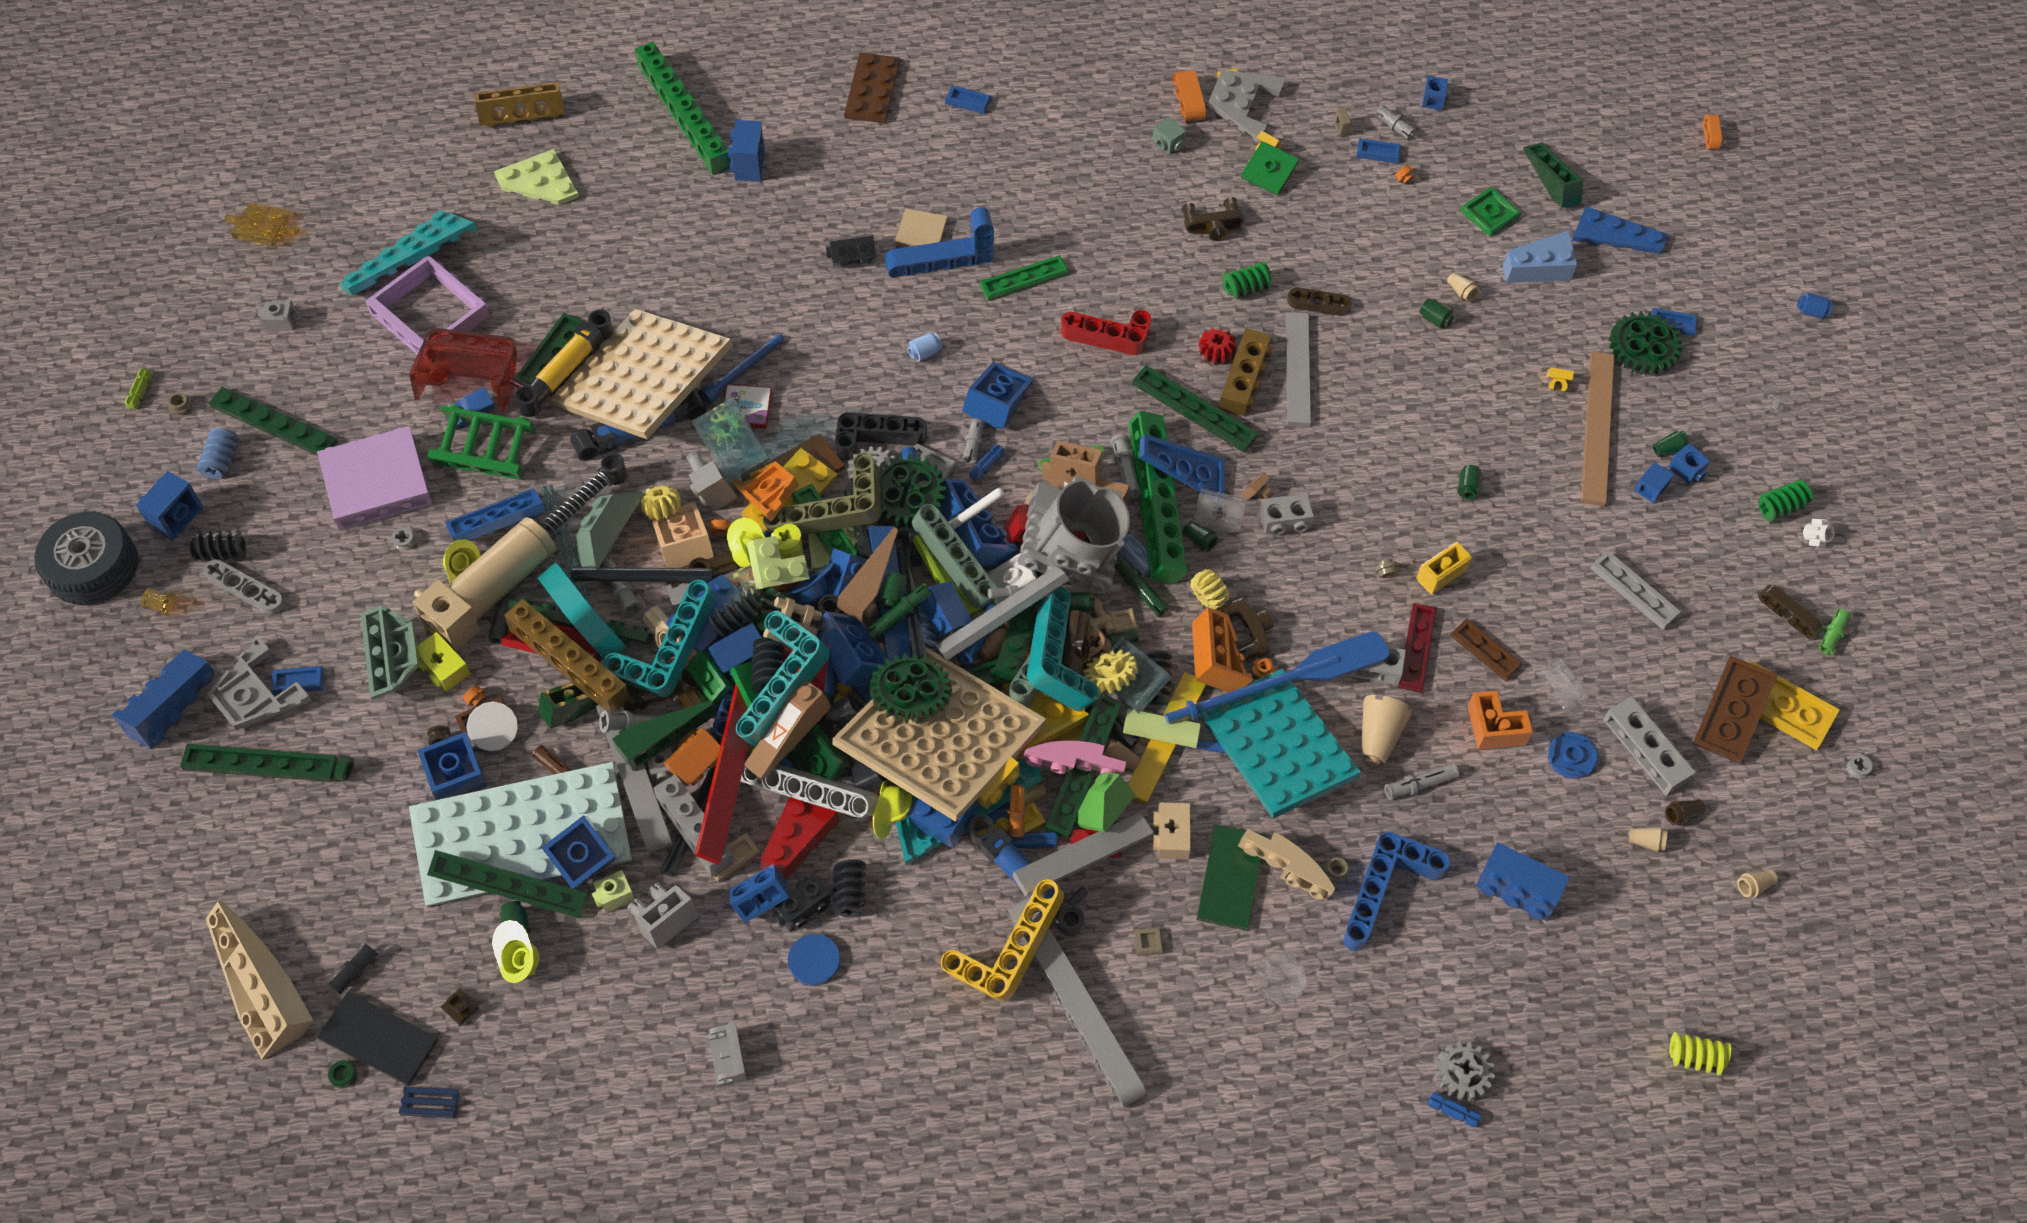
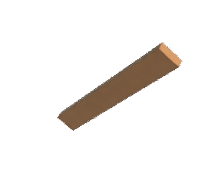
(1597, 429)

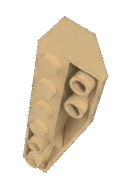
(258, 984)

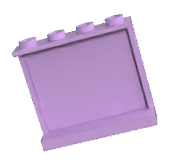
(373, 478)

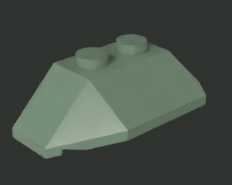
(603, 526)
(389, 649)

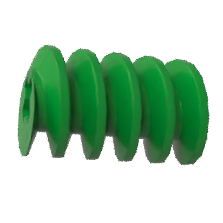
(1247, 279)
(1785, 500)

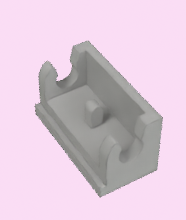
(727, 1054)

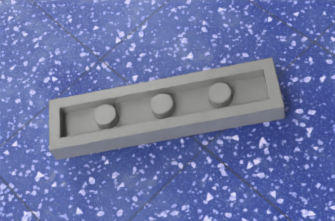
(1635, 590)

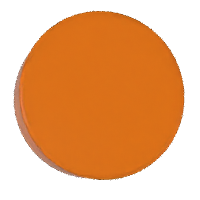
(719, 527)

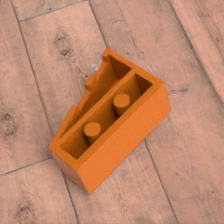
(1216, 653)

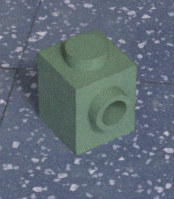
(1169, 135)

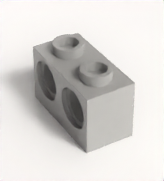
(1285, 510)
(1383, 672)

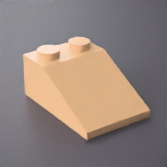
(683, 537)

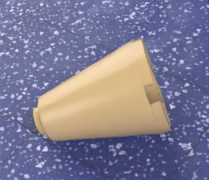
(1382, 727)

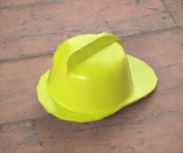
(739, 533)
(459, 557)
(890, 808)
(514, 952)

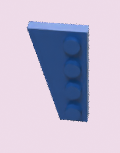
(1611, 230)
(1185, 464)

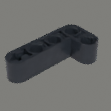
(908, 431)
(841, 714)

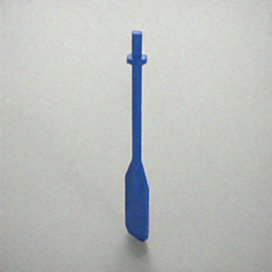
(1320, 665)

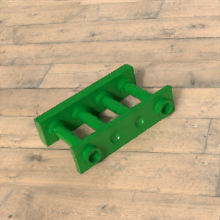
(487, 463)

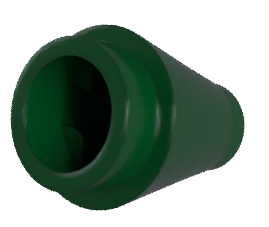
(1671, 444)
(1203, 537)

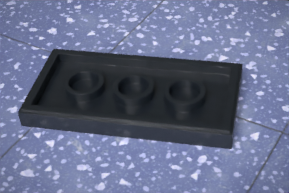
(378, 1039)

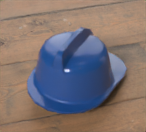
(812, 589)

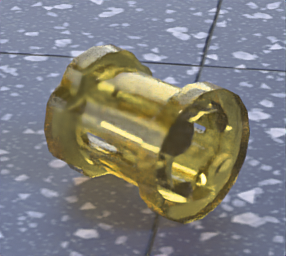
(157, 601)

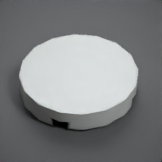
(492, 726)

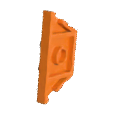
(767, 489)

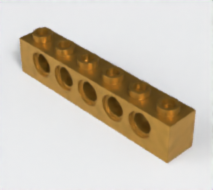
(567, 657)

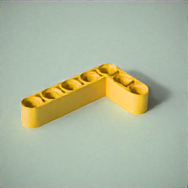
(1012, 948)

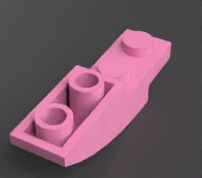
(1063, 755)

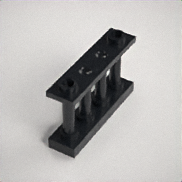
(905, 534)

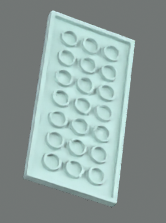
(513, 822)

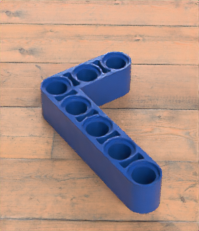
(946, 254)
(1378, 880)

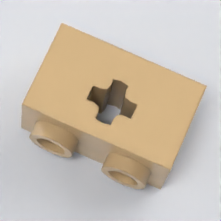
(1175, 817)

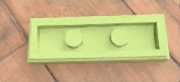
(1157, 728)

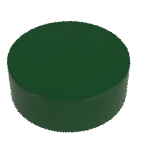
(344, 768)
(342, 1074)

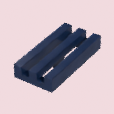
(405, 1100)

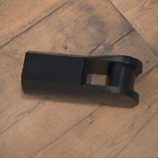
(499, 625)

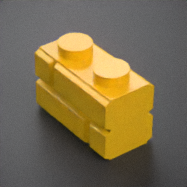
(1444, 568)

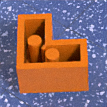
(1493, 726)
(694, 755)

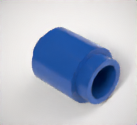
(1815, 305)

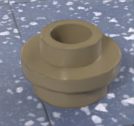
(177, 398)
(1387, 568)
(1339, 863)

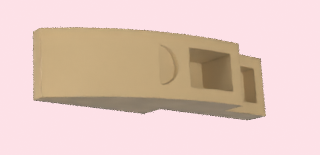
(1298, 866)

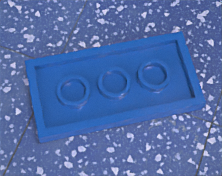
(496, 516)

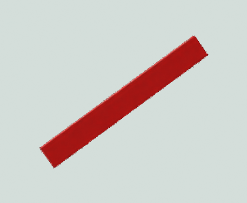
(724, 786)

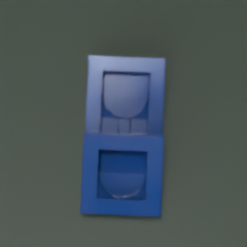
(477, 401)

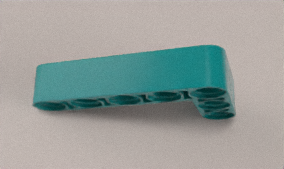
(580, 611)
(669, 647)
(1045, 665)
(785, 676)

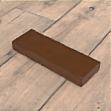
(1486, 649)

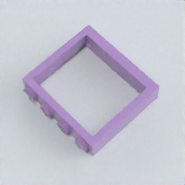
(409, 280)

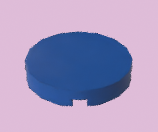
(1571, 762)
(813, 959)

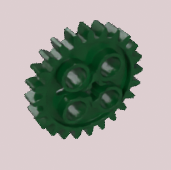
(1645, 343)
(930, 493)
(910, 688)

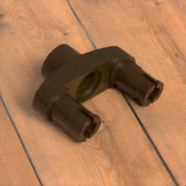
(1215, 223)
(1256, 622)

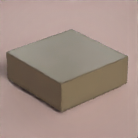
(1342, 122)
(1148, 941)

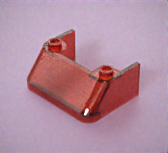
(466, 355)

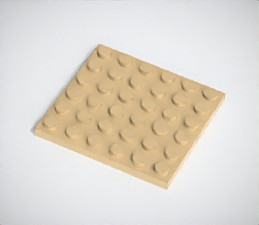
(641, 373)
(948, 756)

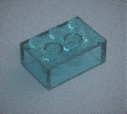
(731, 440)

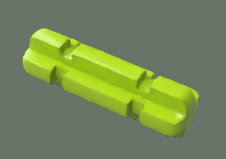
(138, 388)

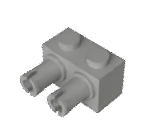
(710, 483)
(665, 916)

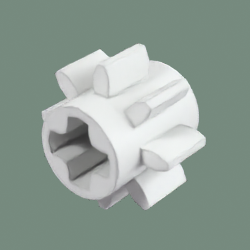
(1818, 532)

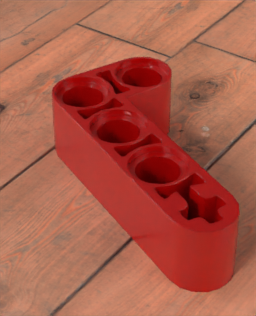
(1108, 334)

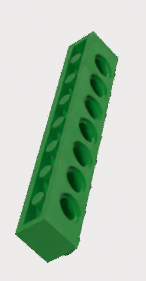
(683, 108)
(1158, 505)

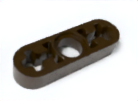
(1325, 296)
(1781, 603)

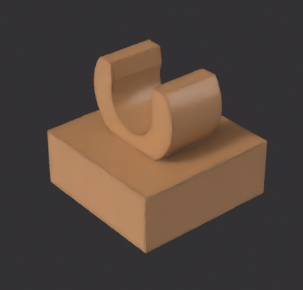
(1258, 488)

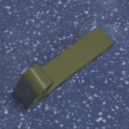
(834, 508)

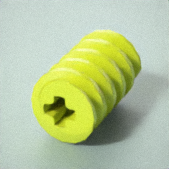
(789, 541)
(1699, 1052)

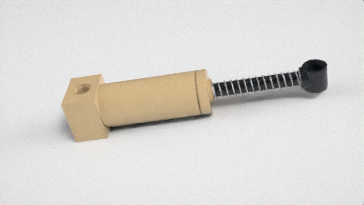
(459, 605)

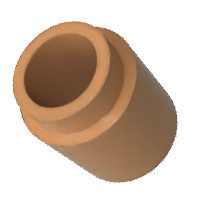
(992, 644)

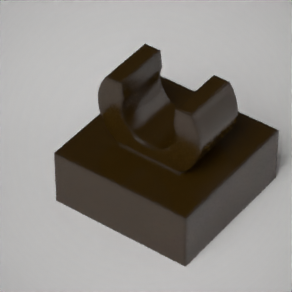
(459, 1007)

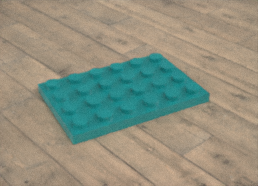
(1280, 747)

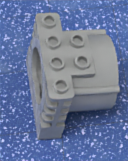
(1075, 508)

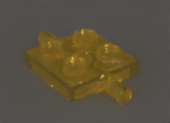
(261, 224)

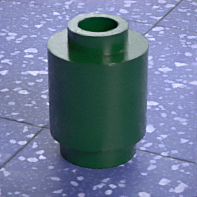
(1436, 313)
(1470, 482)
(893, 590)
(1082, 602)
(515, 912)

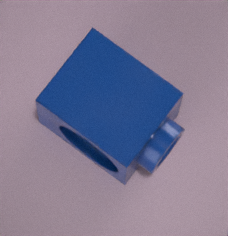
(1434, 93)
(1689, 464)
(1654, 482)

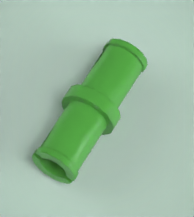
(1834, 632)

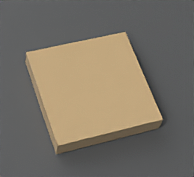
(920, 228)

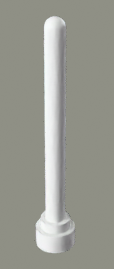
(976, 508)

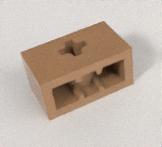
(1072, 460)

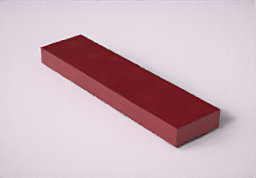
(1417, 647)

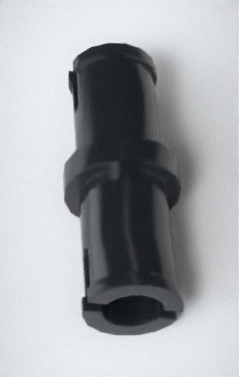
(353, 968)

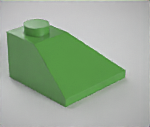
(1104, 802)

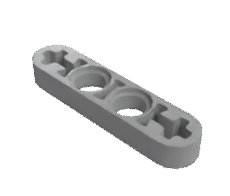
(245, 585)

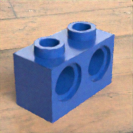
(759, 893)

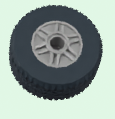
(86, 558)

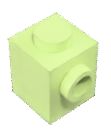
(612, 892)

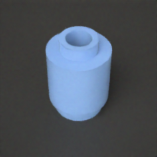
(924, 346)

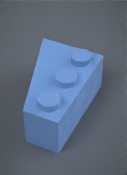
(1541, 260)

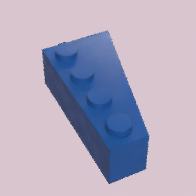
(979, 532)
(164, 699)

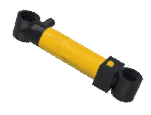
(586, 340)

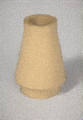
(1464, 287)
(1650, 838)
(1756, 882)

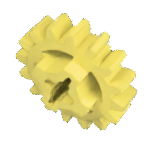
(1112, 670)

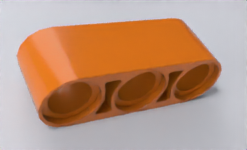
(1190, 95)

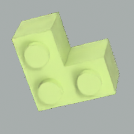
(770, 569)

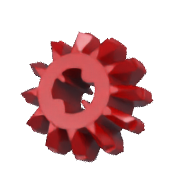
(1217, 345)

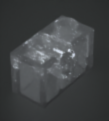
(1232, 507)

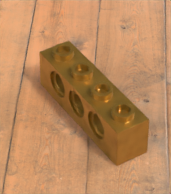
(526, 95)
(1245, 372)

